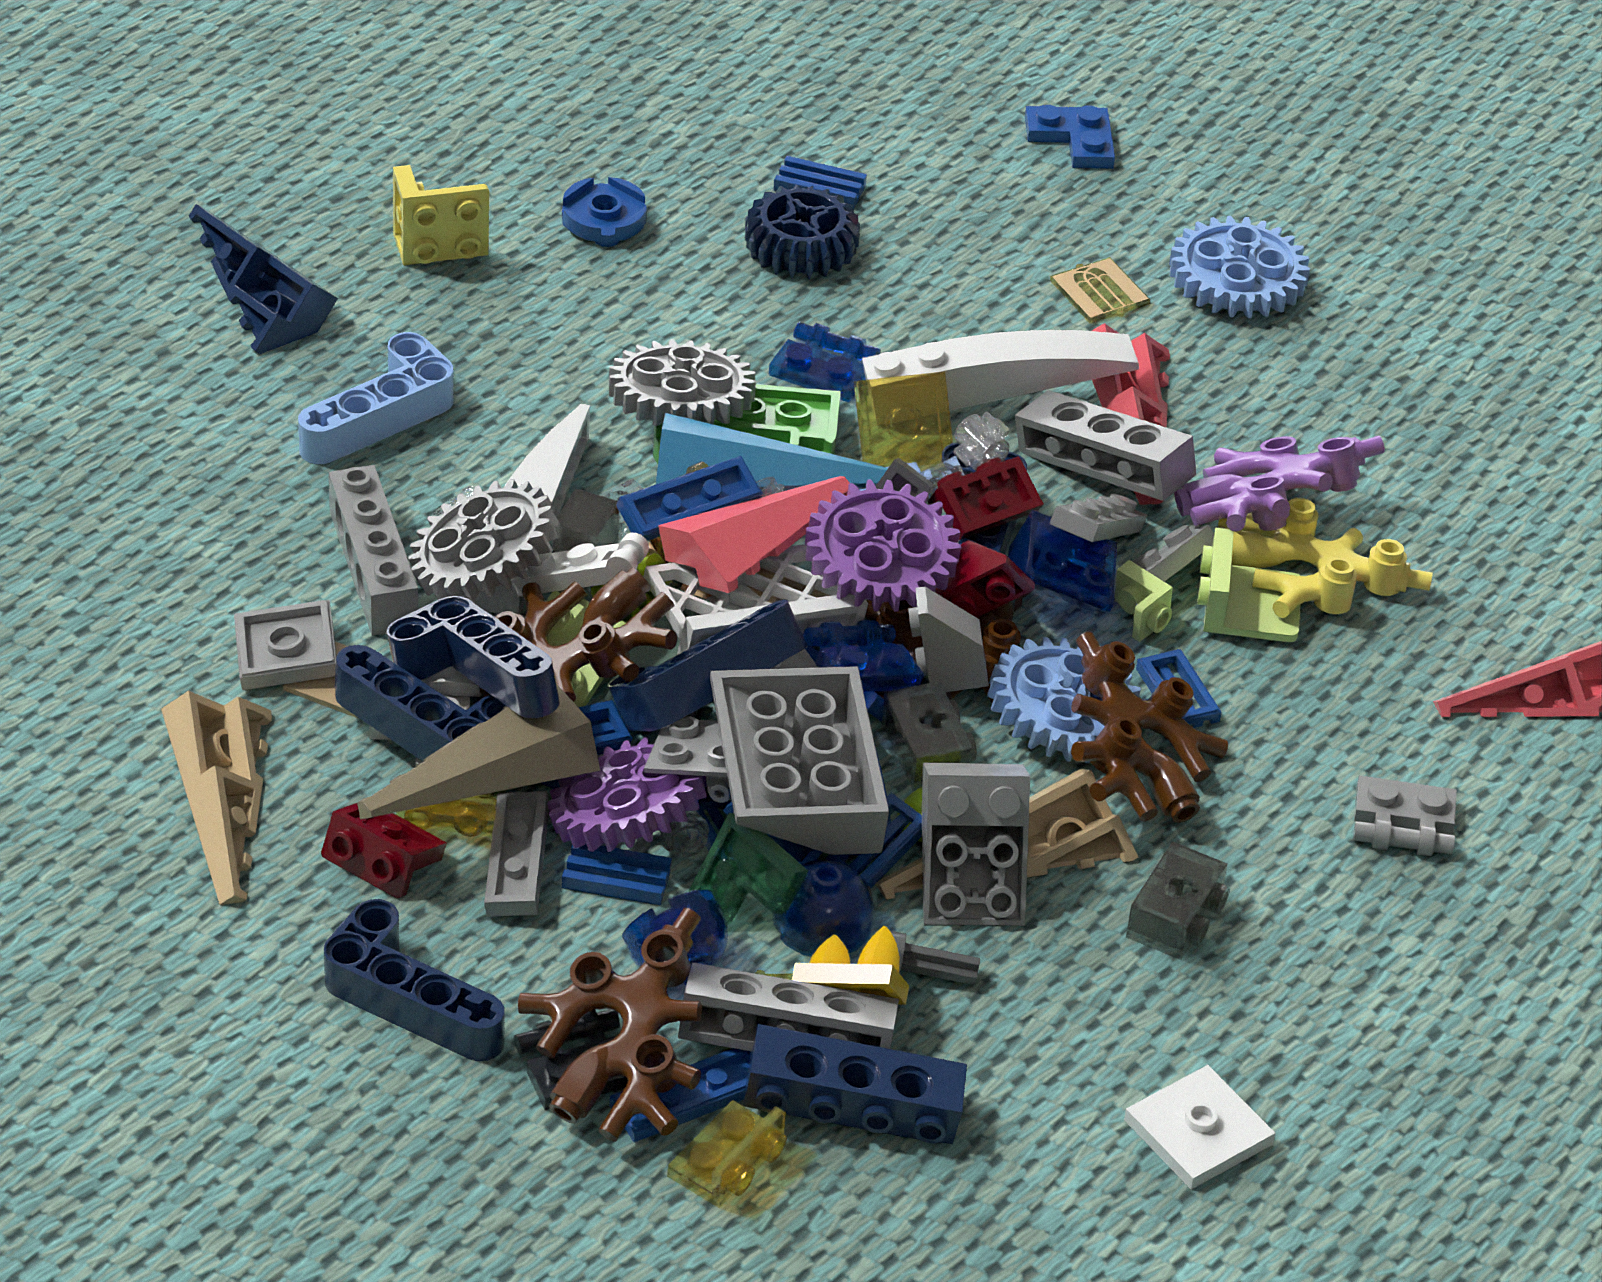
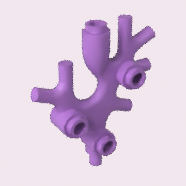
(1232, 496)

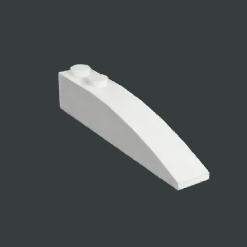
(1010, 363)
(552, 468)

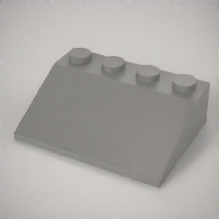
(802, 756)

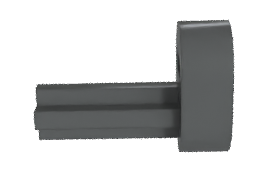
(936, 962)

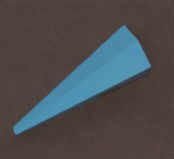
(794, 466)

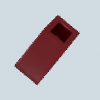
(984, 580)

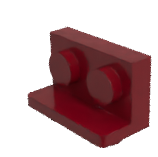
(987, 497)
(380, 848)

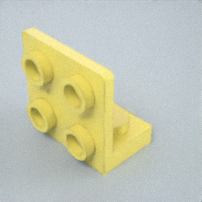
(438, 221)

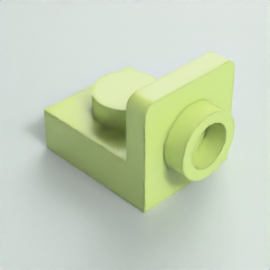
(1145, 597)

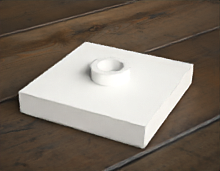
(1199, 1126)

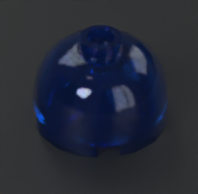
(827, 904)
(708, 938)

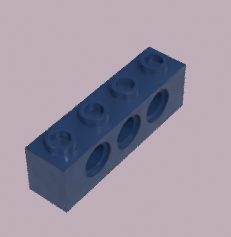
(855, 1085)

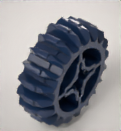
(802, 231)

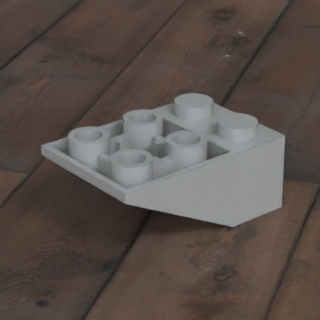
(975, 843)

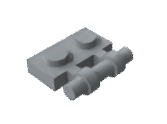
(1404, 815)

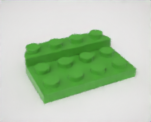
(785, 415)

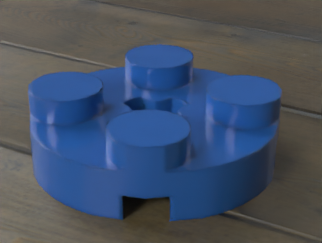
(588, 216)

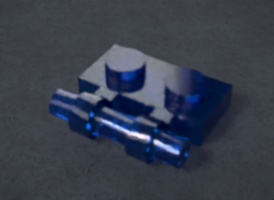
(816, 369)
(879, 664)

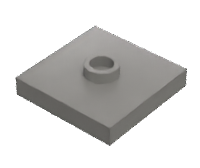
(285, 644)

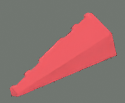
(1138, 391)
(739, 536)
(1549, 689)

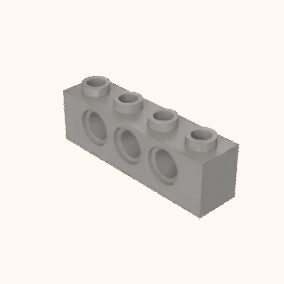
(1106, 445)
(372, 546)
(741, 1000)

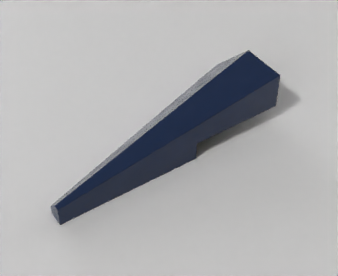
(275, 298)

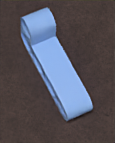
(411, 392)

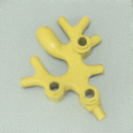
(1338, 564)

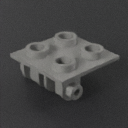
(692, 749)

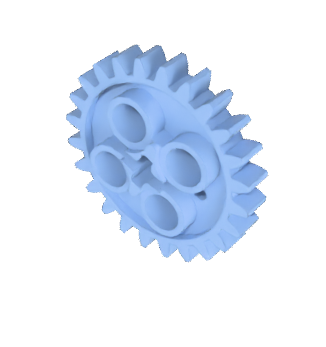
(1239, 266)
(1036, 694)

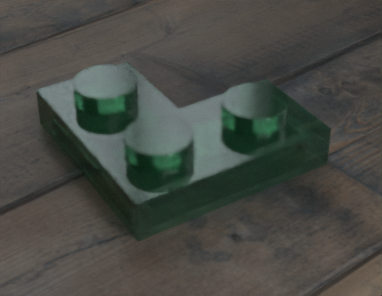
(752, 863)

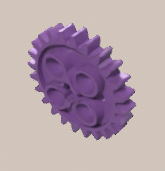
(882, 544)
(622, 800)

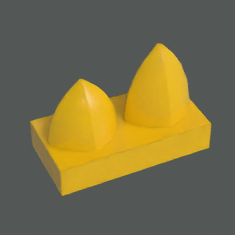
(873, 974)

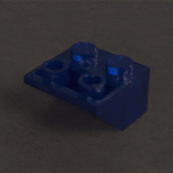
(1066, 563)

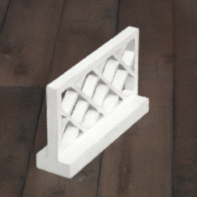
(714, 618)

